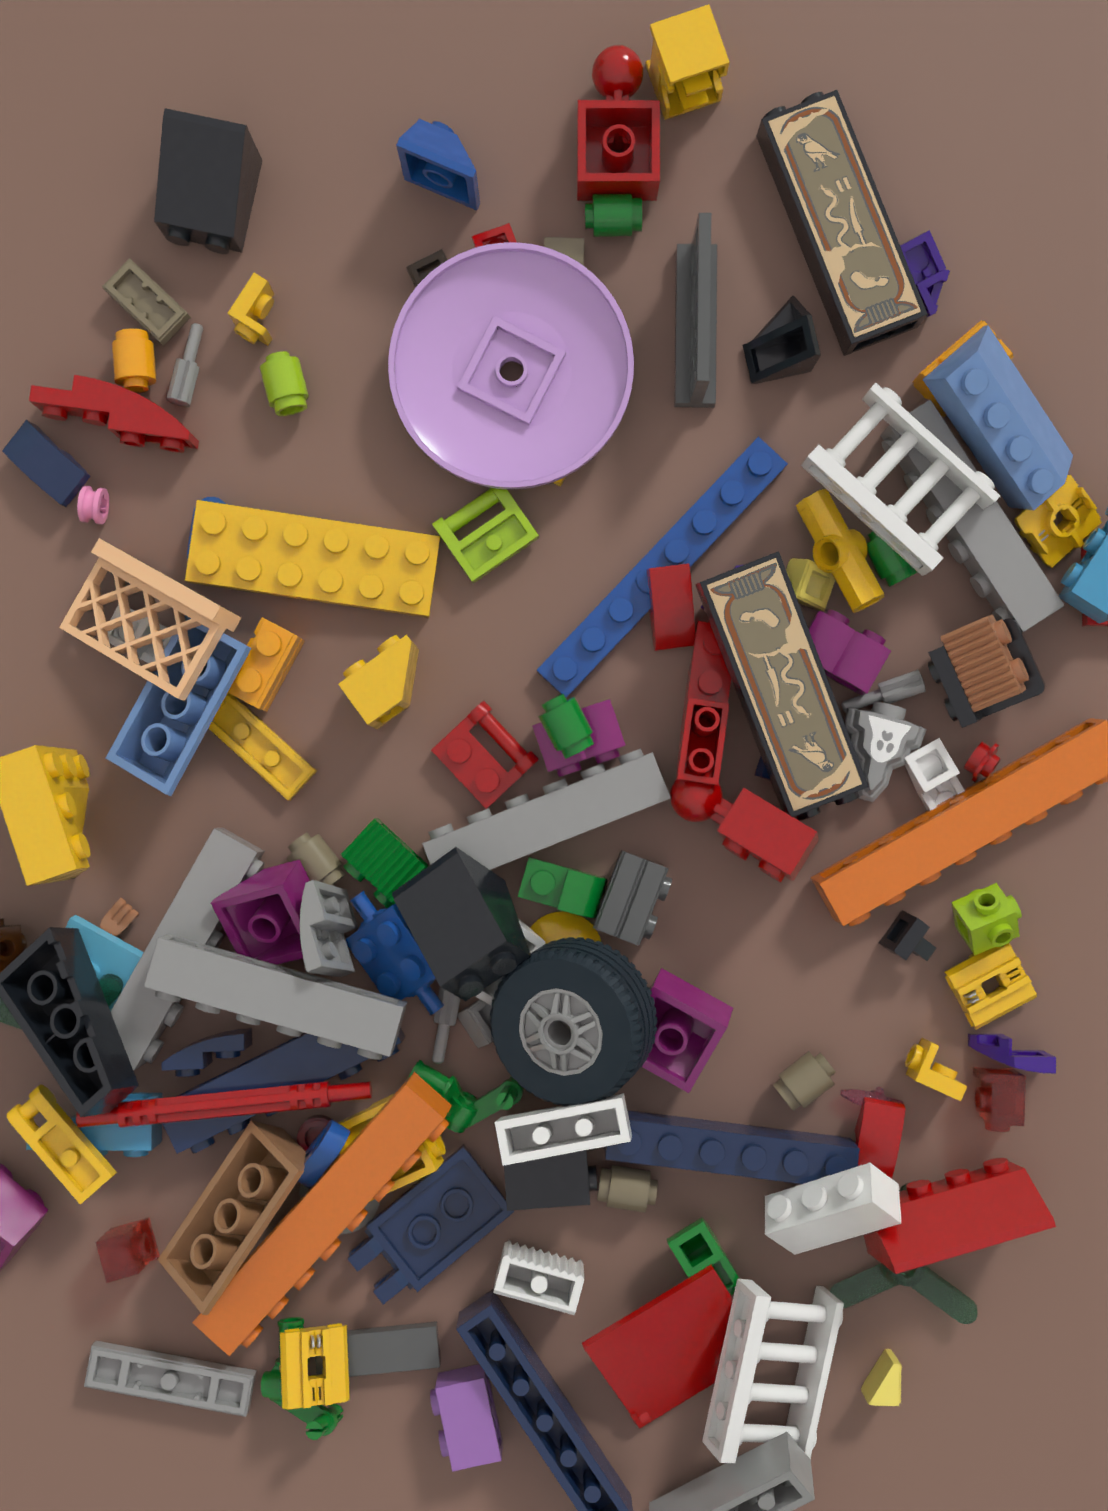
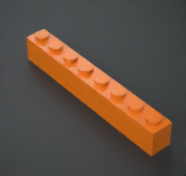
(965, 823)
(324, 1212)

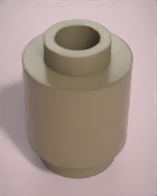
(317, 859)
(805, 1080)
(627, 1188)

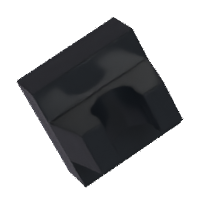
(906, 937)

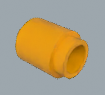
(134, 360)

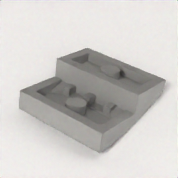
(323, 921)

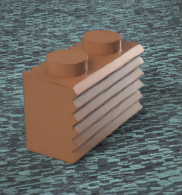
(985, 662)

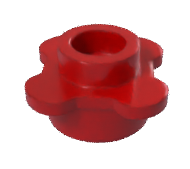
(983, 761)

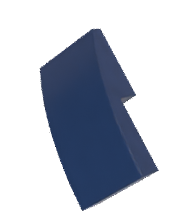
(45, 463)
(199, 1053)

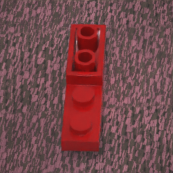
(127, 413)
(704, 711)

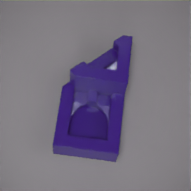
(926, 268)
(1000, 1049)

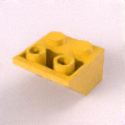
(384, 683)

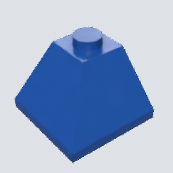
(438, 162)

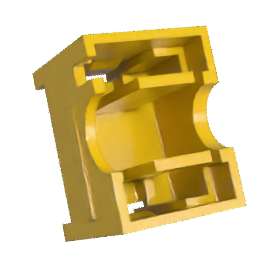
(687, 62)

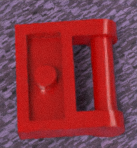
(474, 764)

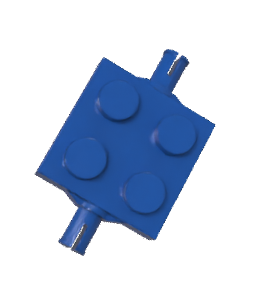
(391, 954)

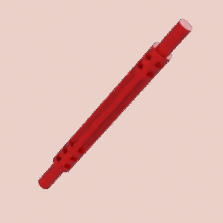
(228, 1104)

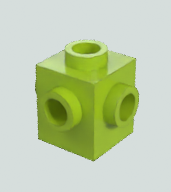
(986, 918)

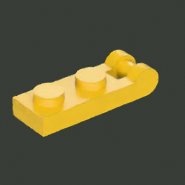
(61, 1144)

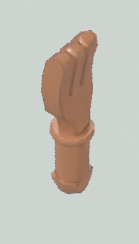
(118, 918)

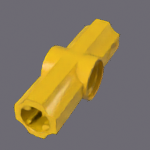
(840, 550)

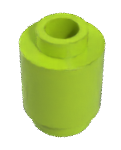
(284, 383)

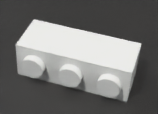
(563, 1130)
(832, 1209)

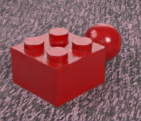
(618, 125)
(748, 827)

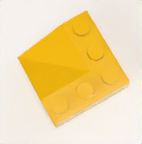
(45, 811)

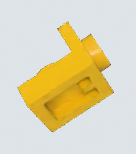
(253, 303)
(939, 1076)

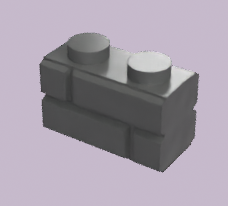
(631, 898)

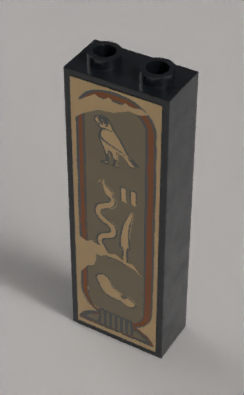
(840, 222)
(782, 686)

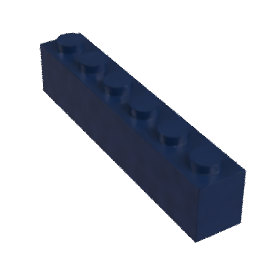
(290, 1063)
(733, 1148)
(541, 1407)

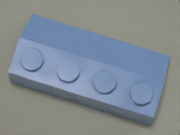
(1001, 421)
(166, 731)

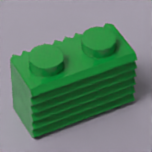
(382, 860)

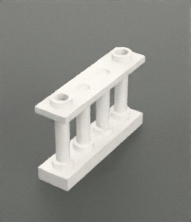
(890, 520)
(745, 1349)

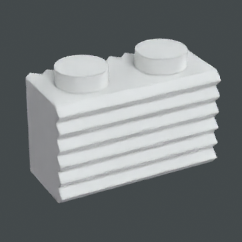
(539, 1278)

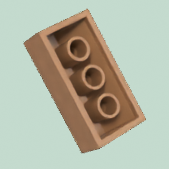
(233, 1213)

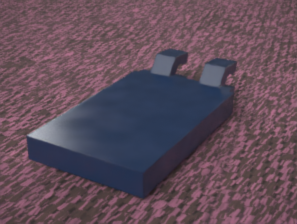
(431, 1224)

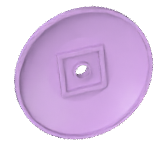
(498, 309)

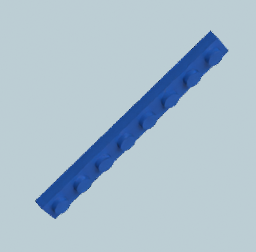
(680, 545)

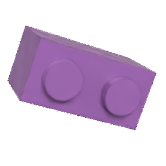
(468, 1418)

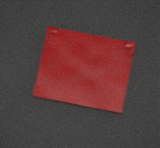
(665, 1347)

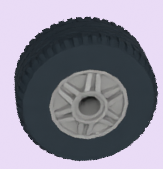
(573, 1021)

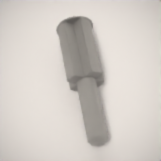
(186, 370)
(890, 691)
(445, 1018)

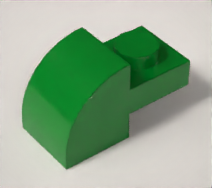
(562, 887)
(698, 1248)

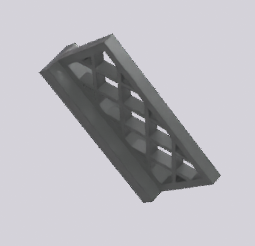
(696, 319)

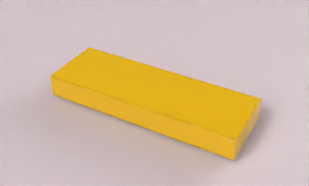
(261, 747)

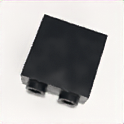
(550, 1182)

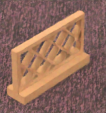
(171, 595)

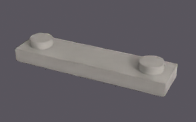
(170, 1378)

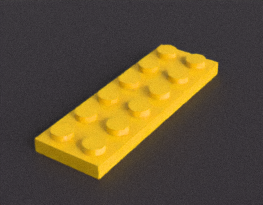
(312, 559)

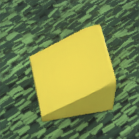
(810, 583)
(884, 1381)

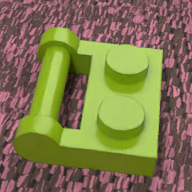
(494, 540)

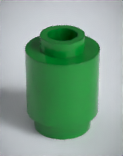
(613, 215)
(887, 562)
(566, 725)

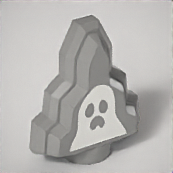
(881, 743)

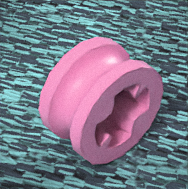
(93, 505)

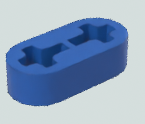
(323, 1152)

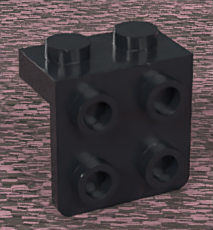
(957, 701)

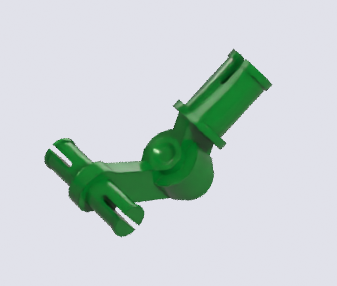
(465, 1107)
(319, 1419)

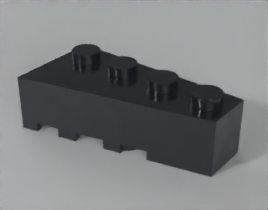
(68, 1020)

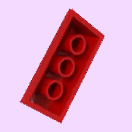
(960, 1216)

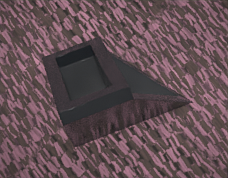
(783, 346)

